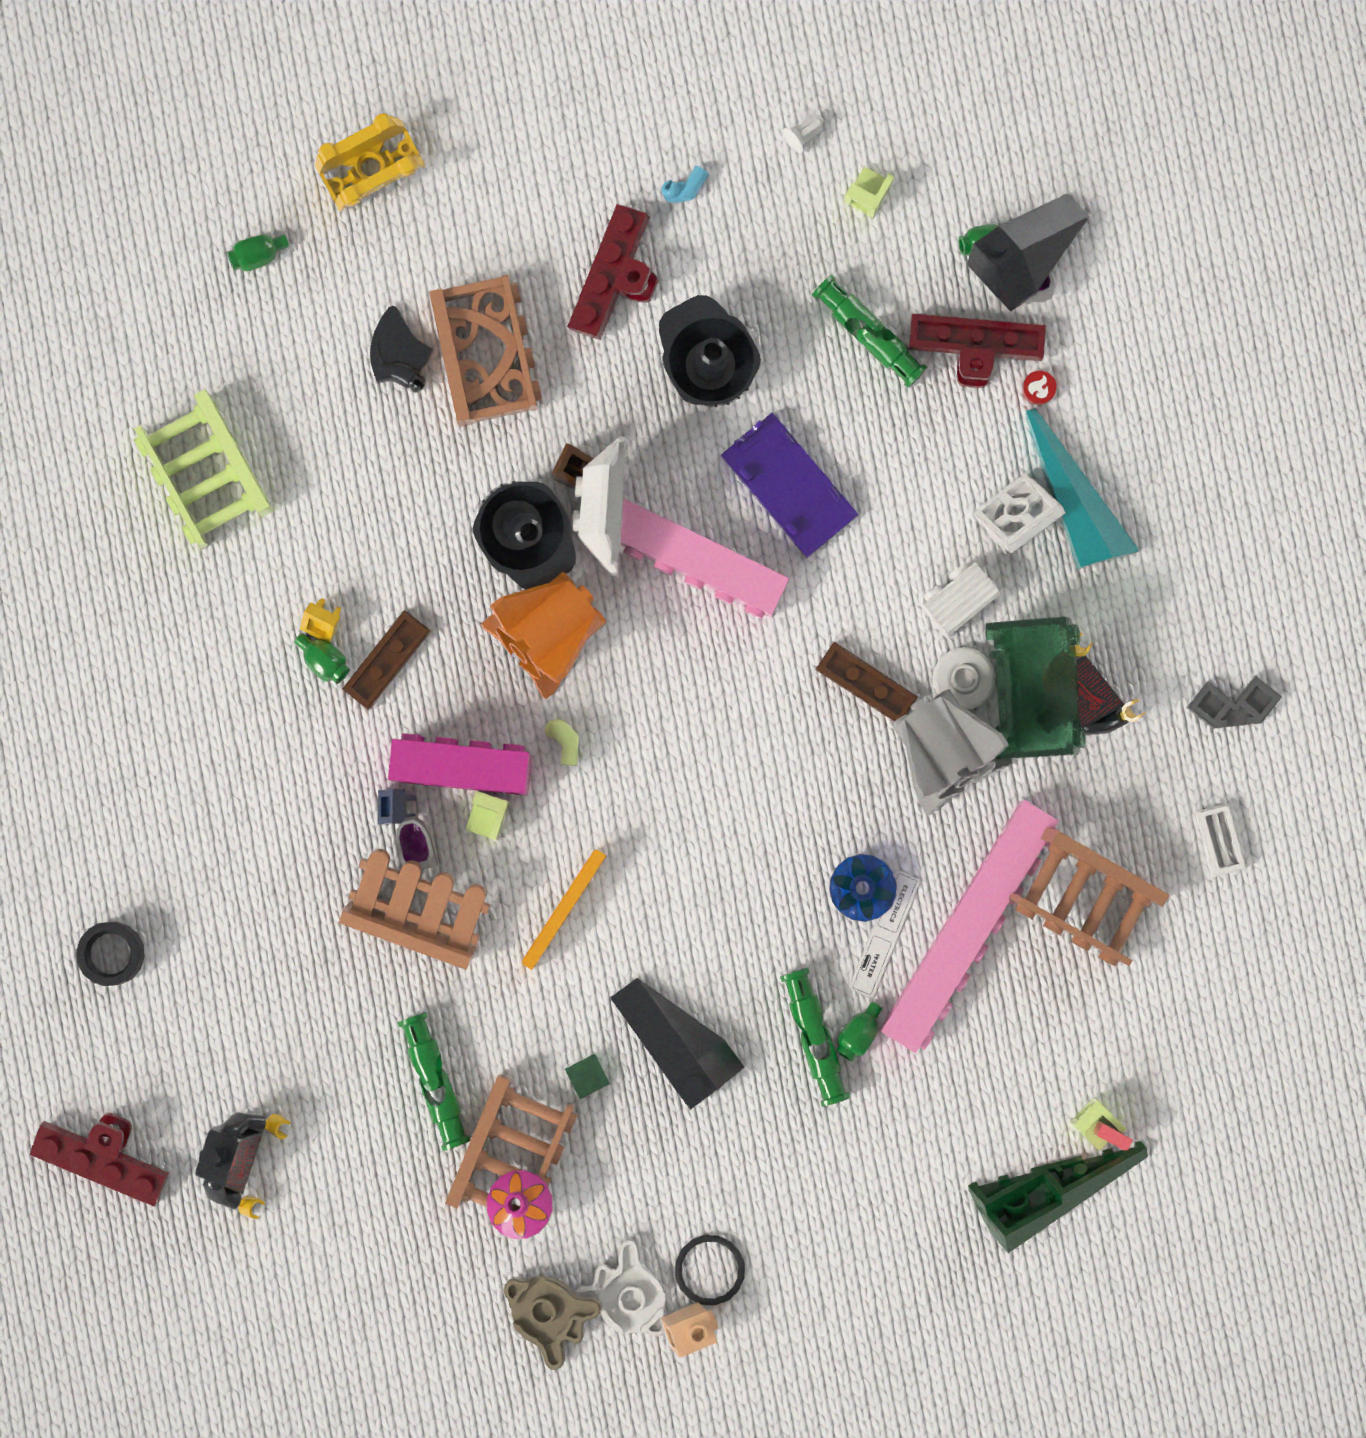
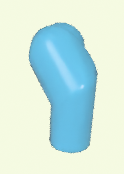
(686, 190)

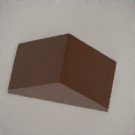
(570, 465)

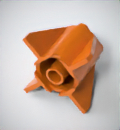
(545, 628)

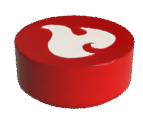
(1039, 387)

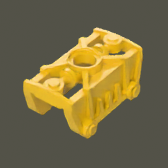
(364, 146)

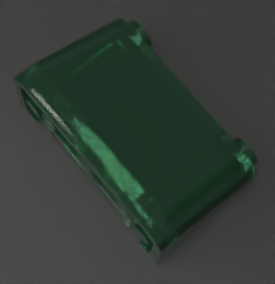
(1037, 687)

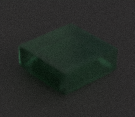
(587, 1076)

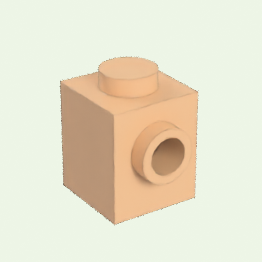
(690, 1329)

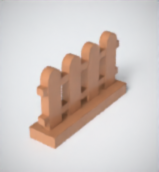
(393, 925)

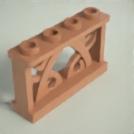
(451, 318)

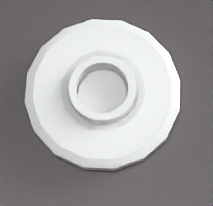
(967, 676)

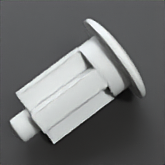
(803, 132)

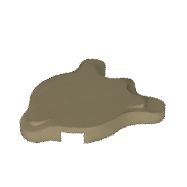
(548, 1313)

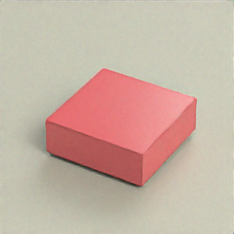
(1112, 1136)

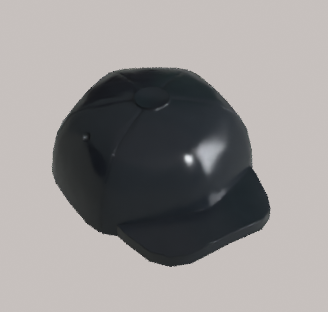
(707, 352)
(525, 533)

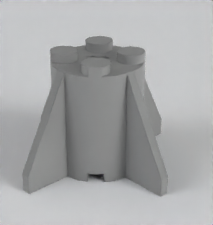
(947, 748)

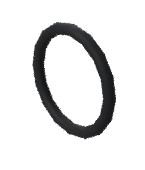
(709, 1301)

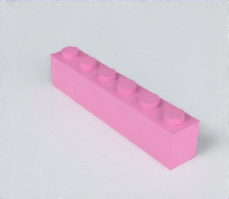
(700, 561)

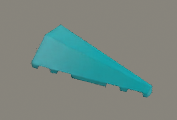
(1087, 521)

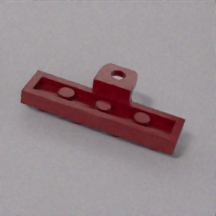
(614, 273)
(976, 343)
(101, 1158)

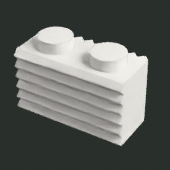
(960, 599)

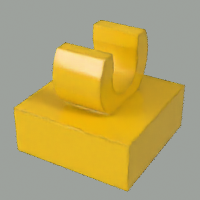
(320, 622)

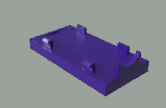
(789, 485)

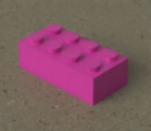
(458, 766)

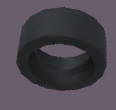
(85, 945)

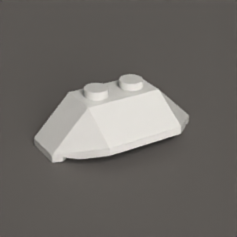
(602, 504)

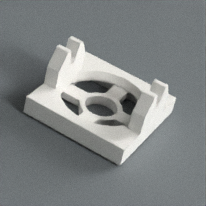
(1009, 498)

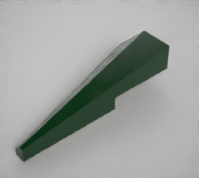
(1030, 1202)

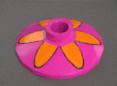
(534, 1209)

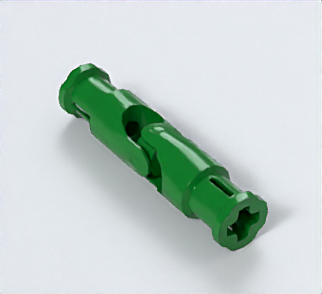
(874, 335)
(808, 1016)
(428, 1064)

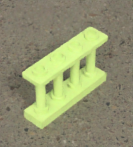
(235, 471)

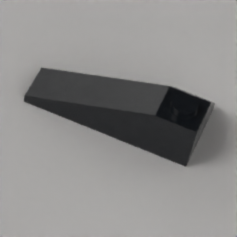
(1026, 249)
(683, 1048)

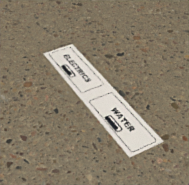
(884, 937)

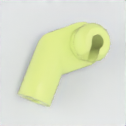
(566, 737)

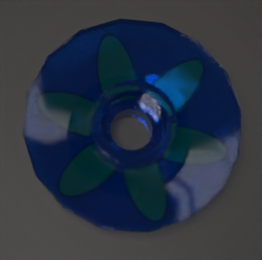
(880, 892)

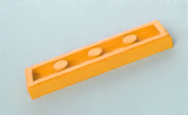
(563, 909)

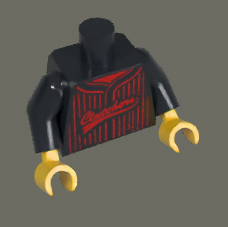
(1097, 700)
(230, 1156)

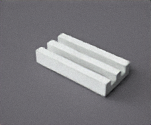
(1208, 845)

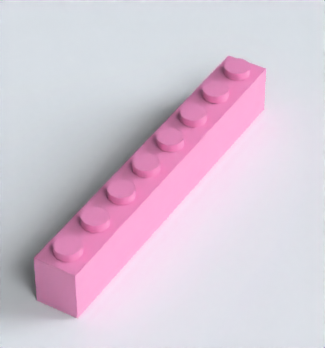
(968, 927)

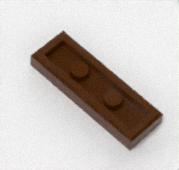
(386, 660)
(866, 682)

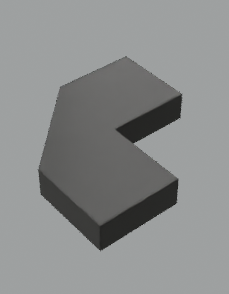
(1221, 712)

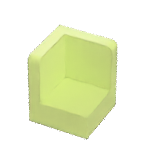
(868, 191)
(487, 815)
(1089, 1116)

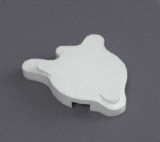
(629, 1294)

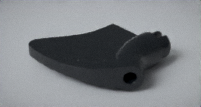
(397, 353)

